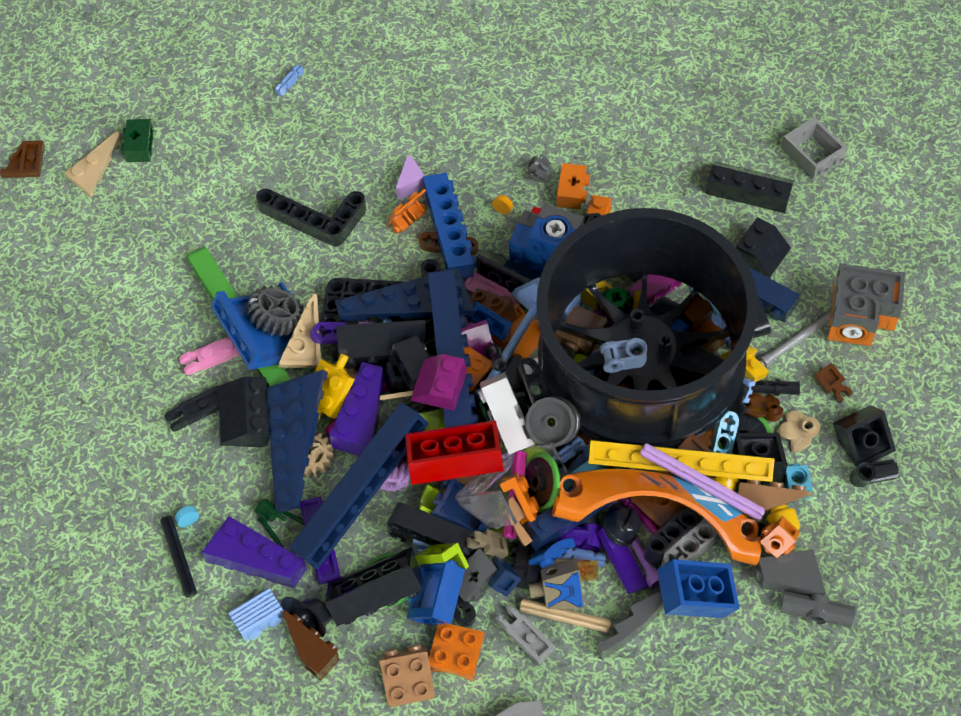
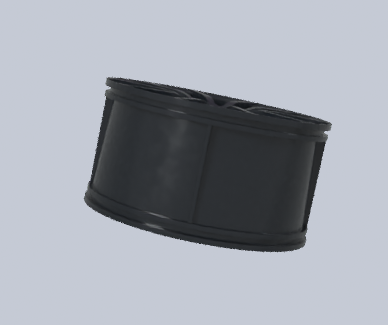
(659, 245)

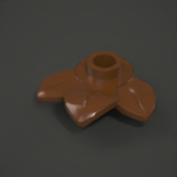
(765, 407)

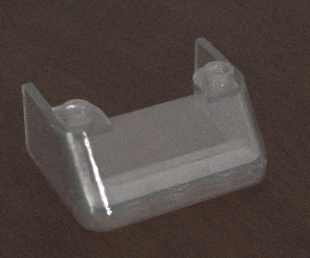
(485, 497)

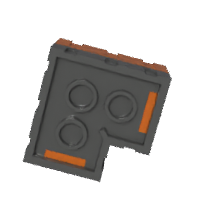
(864, 302)

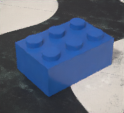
(698, 588)

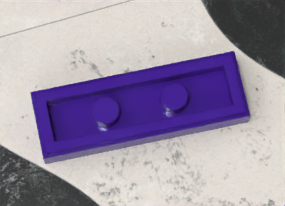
(624, 564)

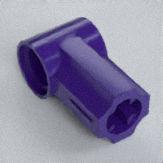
(585, 537)

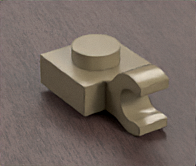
(492, 542)

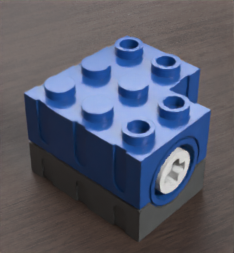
(540, 234)

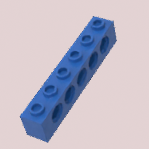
(448, 225)

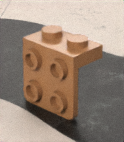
(581, 318)
(406, 675)

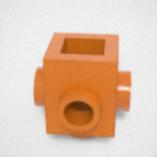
(779, 537)

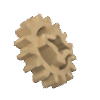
(320, 450)

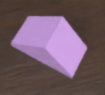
(410, 179)

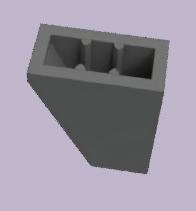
(791, 573)

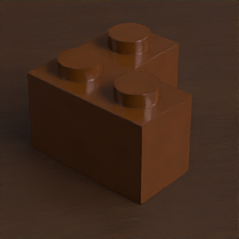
(699, 318)

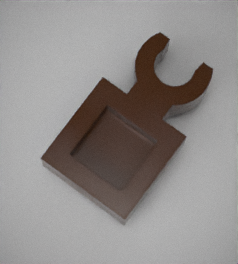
(831, 380)

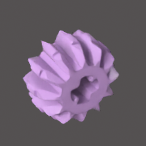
(397, 479)

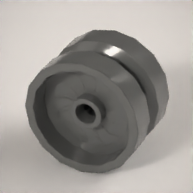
(540, 424)

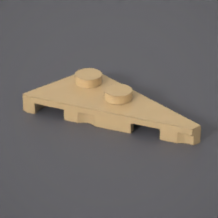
(90, 168)
(301, 350)

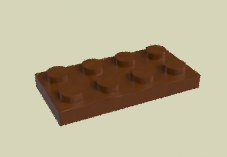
(661, 509)

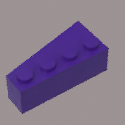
(360, 412)
(249, 552)

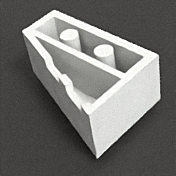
(506, 412)

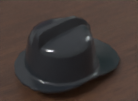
(621, 524)
(311, 611)

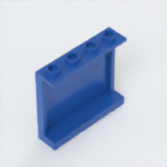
(253, 345)

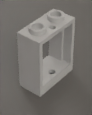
(814, 129)

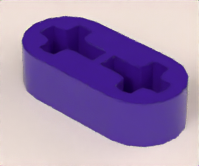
(325, 327)

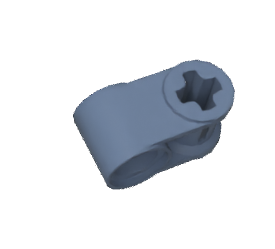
(622, 355)

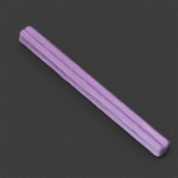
(702, 481)

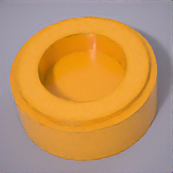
(502, 204)

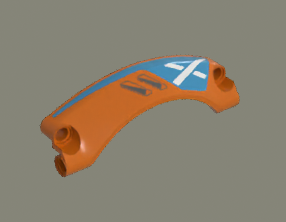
(602, 486)

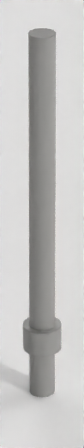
(767, 359)

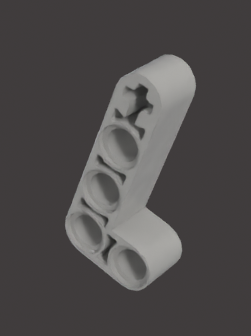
(694, 542)

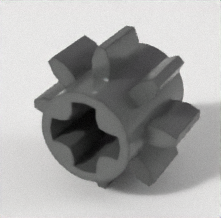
(538, 167)

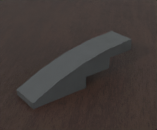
(639, 618)

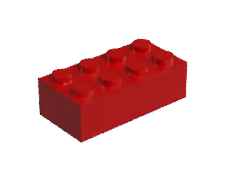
(454, 452)

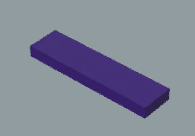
(329, 568)

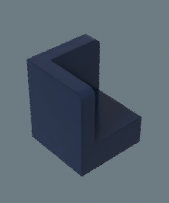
(505, 578)

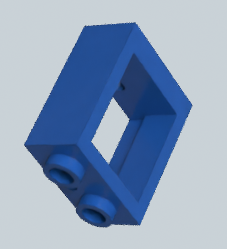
(439, 594)

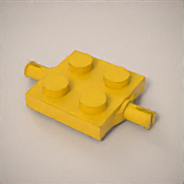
(335, 387)

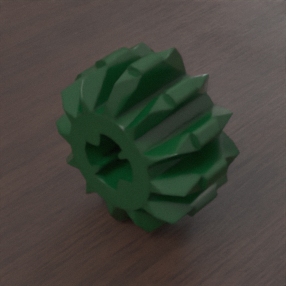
(619, 298)

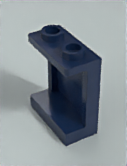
(450, 510)

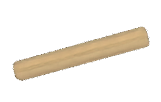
(565, 616)

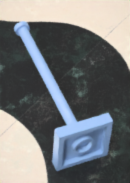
(527, 296)

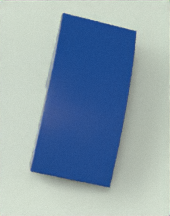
(547, 555)

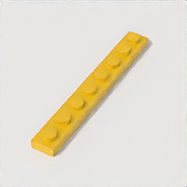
(704, 462)

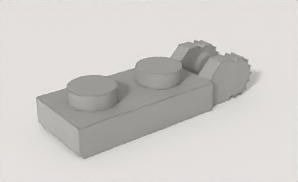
(526, 635)

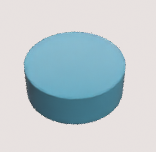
(186, 516)

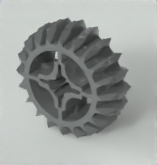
(274, 310)

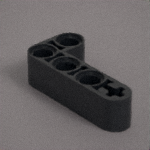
(414, 523)

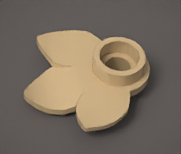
(795, 430)

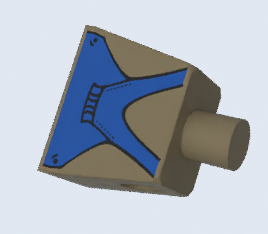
(560, 586)

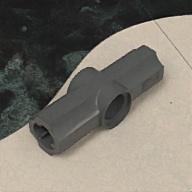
(818, 609)

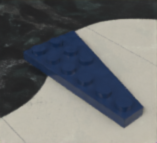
(404, 300)
(292, 431)

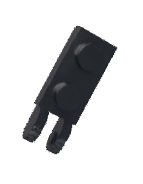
(194, 409)

